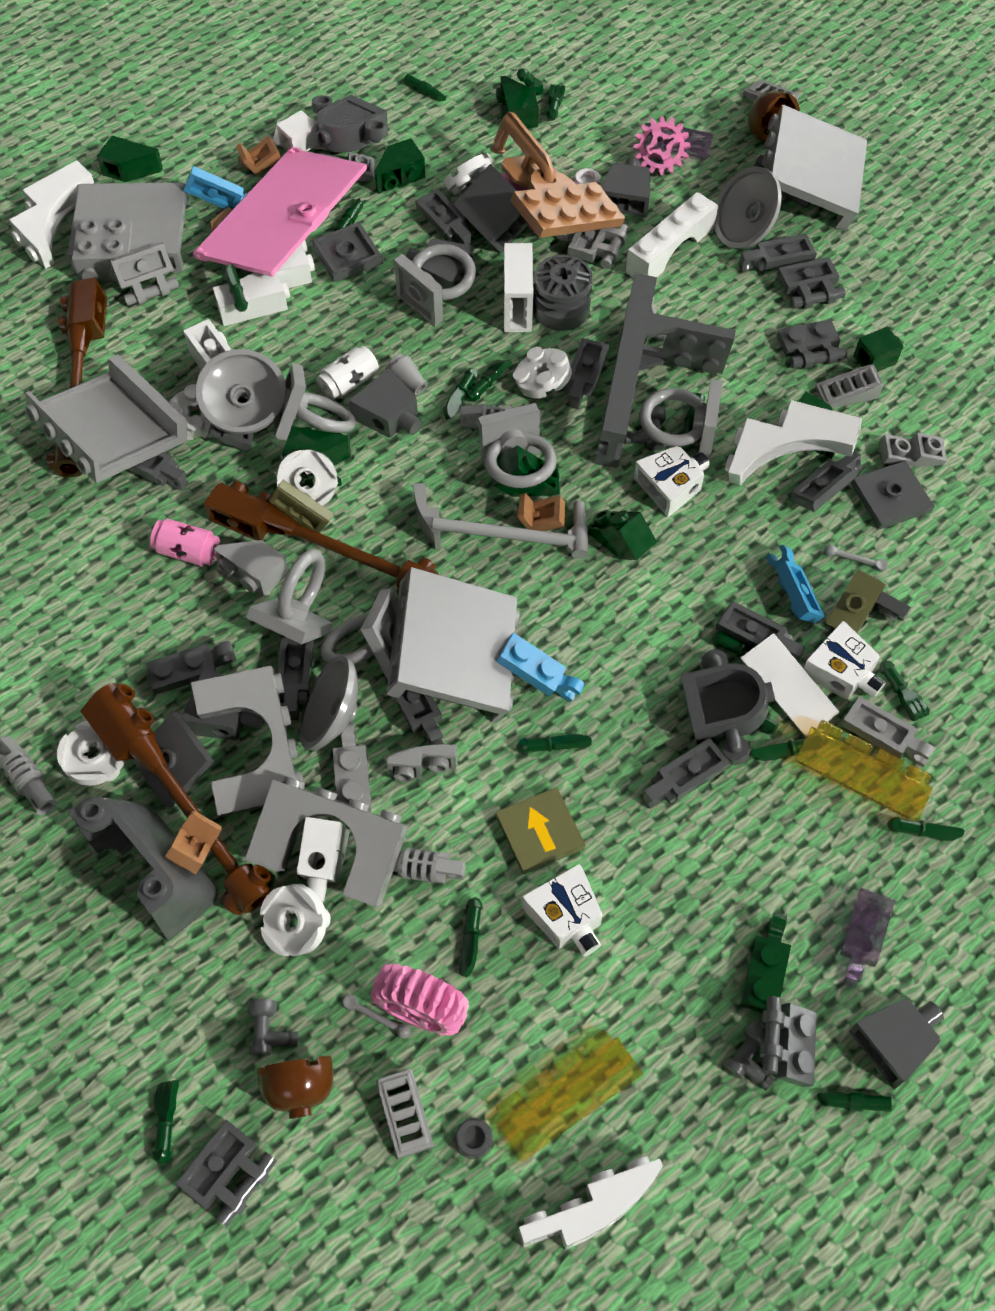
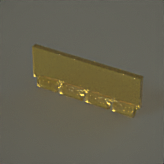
(870, 777)
(564, 1102)

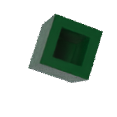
(878, 348)

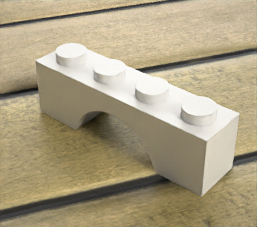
(691, 220)

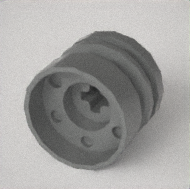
(562, 292)

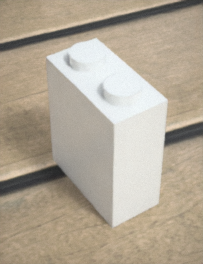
(518, 287)

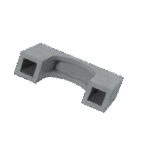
(255, 693)
(376, 836)

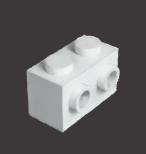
(205, 342)

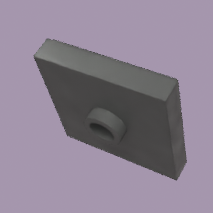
(346, 252)
(892, 495)
(183, 754)

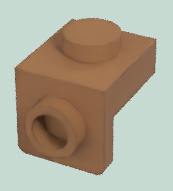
(260, 157)
(541, 514)
(193, 842)

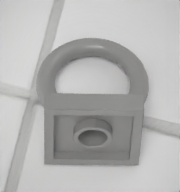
(419, 287)
(296, 404)
(704, 417)
(510, 428)
(291, 616)
(376, 628)

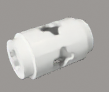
(336, 377)

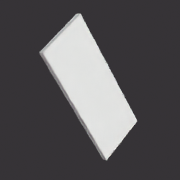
(791, 684)

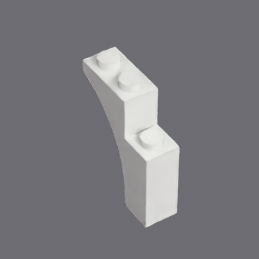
(46, 208)
(266, 293)
(799, 429)

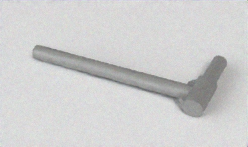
(575, 539)

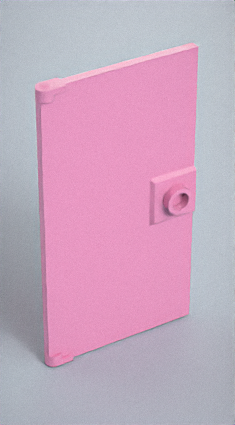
(280, 211)

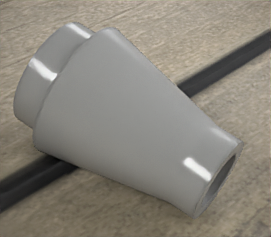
(407, 372)

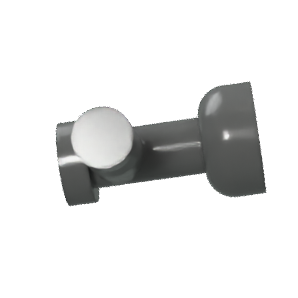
(658, 417)
(264, 1040)
(742, 1061)

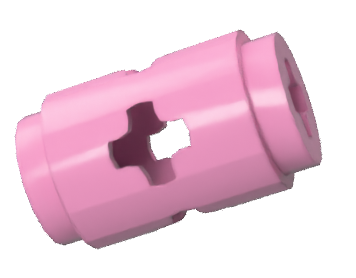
(169, 538)

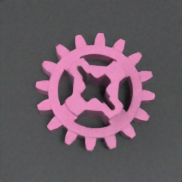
(672, 142)

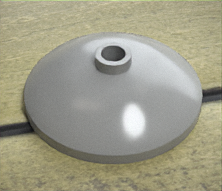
(747, 207)
(235, 376)
(330, 704)

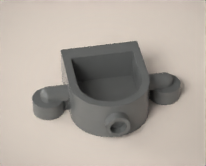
(348, 123)
(726, 703)

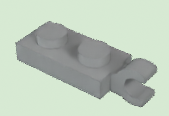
(886, 731)
(351, 769)

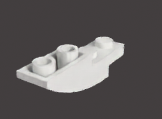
(609, 1200)

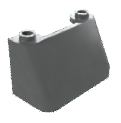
(168, 892)

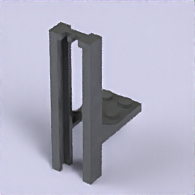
(685, 345)

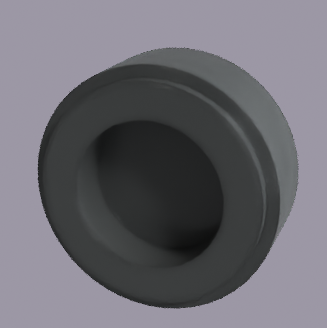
(473, 1138)

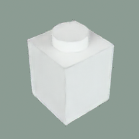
(298, 132)

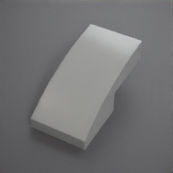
(425, 515)

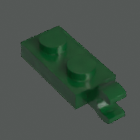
(766, 966)

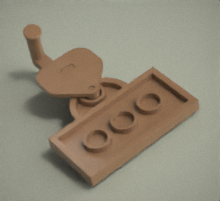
(552, 200)

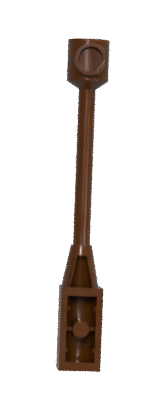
(82, 324)
(256, 516)
(129, 736)

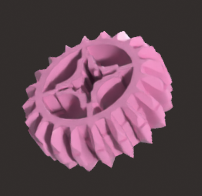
(419, 999)

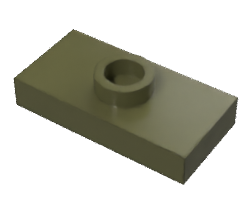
(300, 506)
(856, 601)

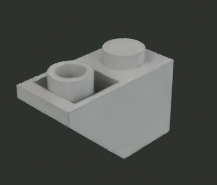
(253, 563)

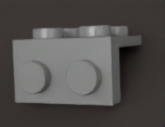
(98, 243)

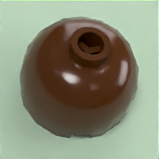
(764, 108)
(296, 1085)

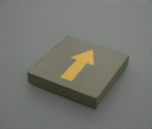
(540, 830)

